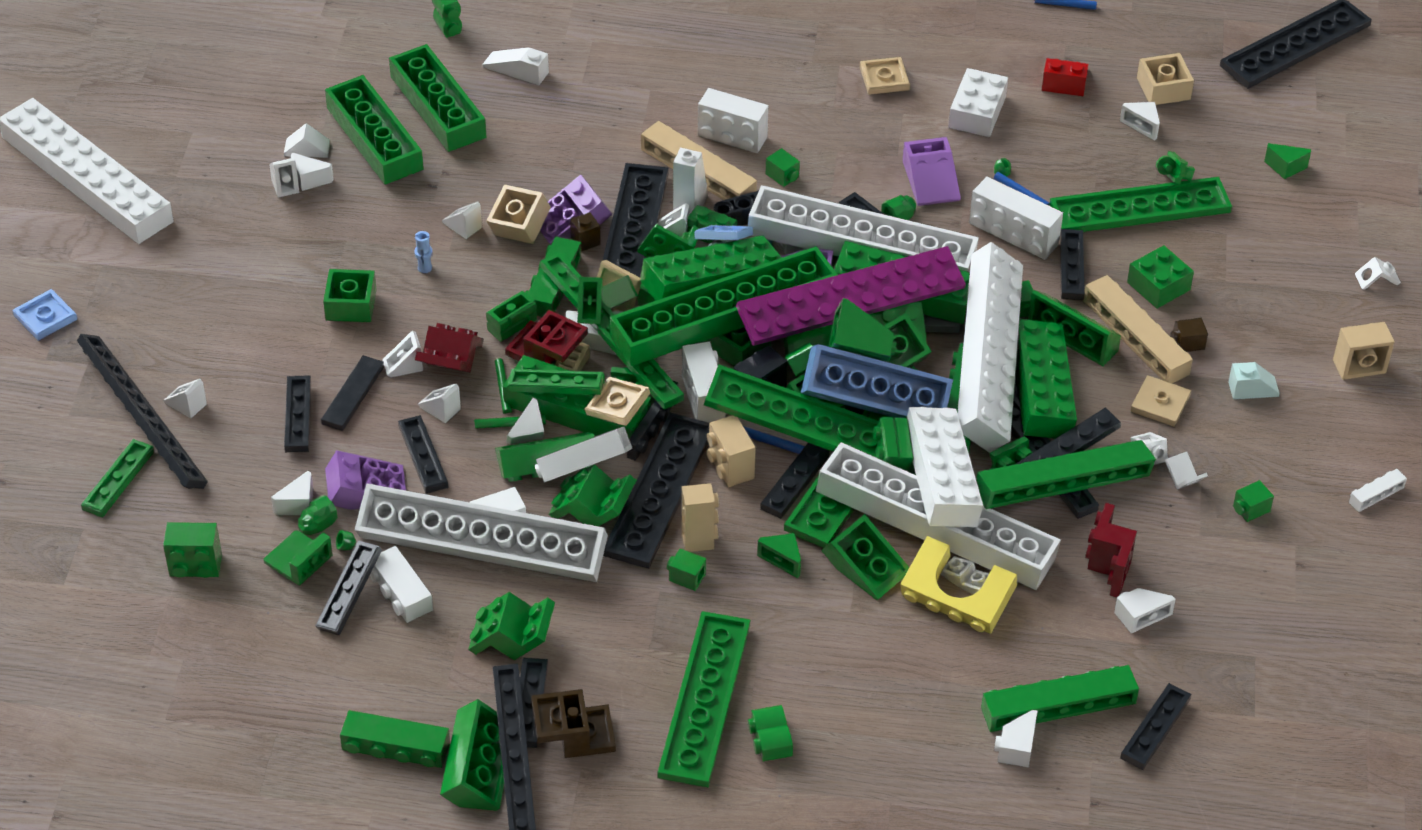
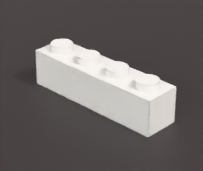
(1377, 490)

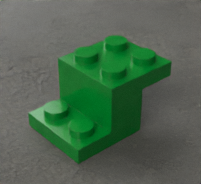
(592, 496)
(511, 625)

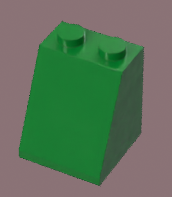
(860, 333)

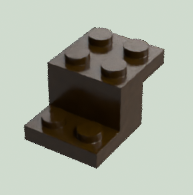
(566, 719)

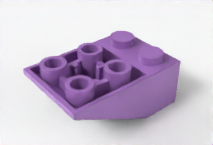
(931, 171)
(569, 203)
(350, 473)

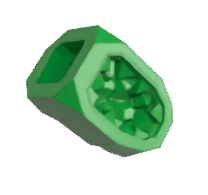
(899, 207)
(317, 516)

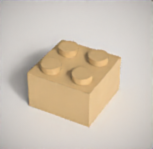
(1165, 79)
(518, 214)
(1363, 350)
(731, 451)

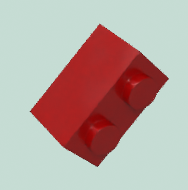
(1064, 77)

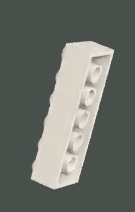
(943, 468)

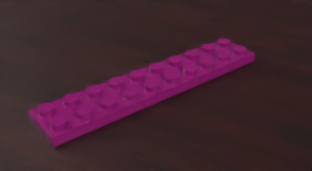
(869, 288)

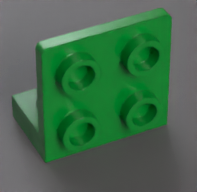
(662, 241)
(300, 556)

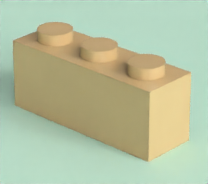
(699, 517)

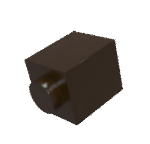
(585, 230)
(1190, 334)

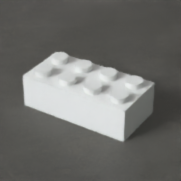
(1015, 217)

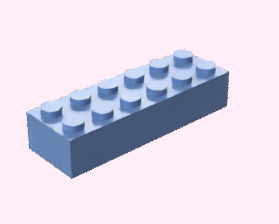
(872, 383)

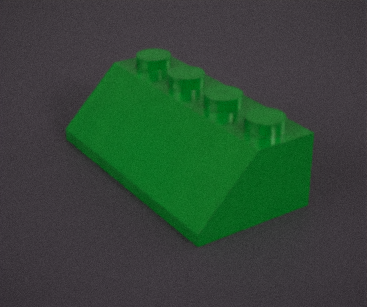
(1080, 331)
(521, 457)
(474, 759)

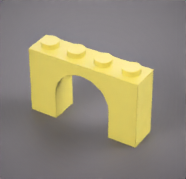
(978, 610)

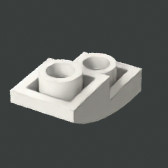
(964, 574)

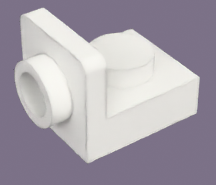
(1155, 444)

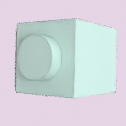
(1251, 381)

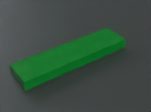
(556, 381)
(117, 478)

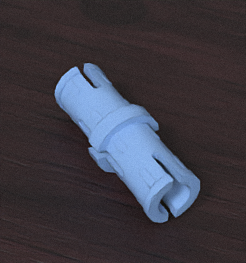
(423, 251)

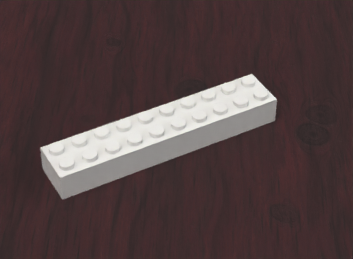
(86, 170)
(825, 224)
(990, 347)
(897, 500)
(481, 532)

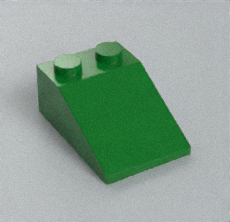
(866, 558)

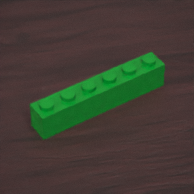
(1061, 697)

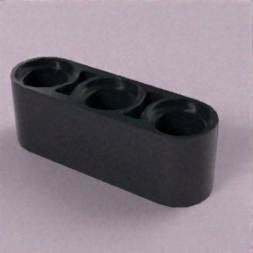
(737, 207)

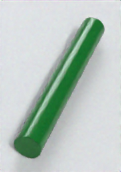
(501, 378)
(499, 422)

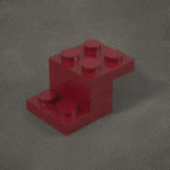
(548, 339)
(450, 348)
(1110, 549)

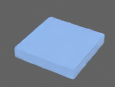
(718, 232)
(44, 314)

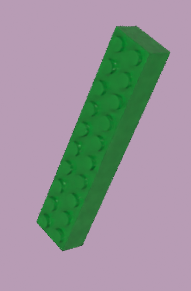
(709, 308)

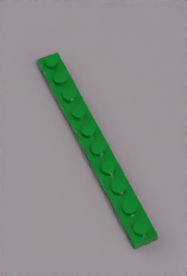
(647, 372)

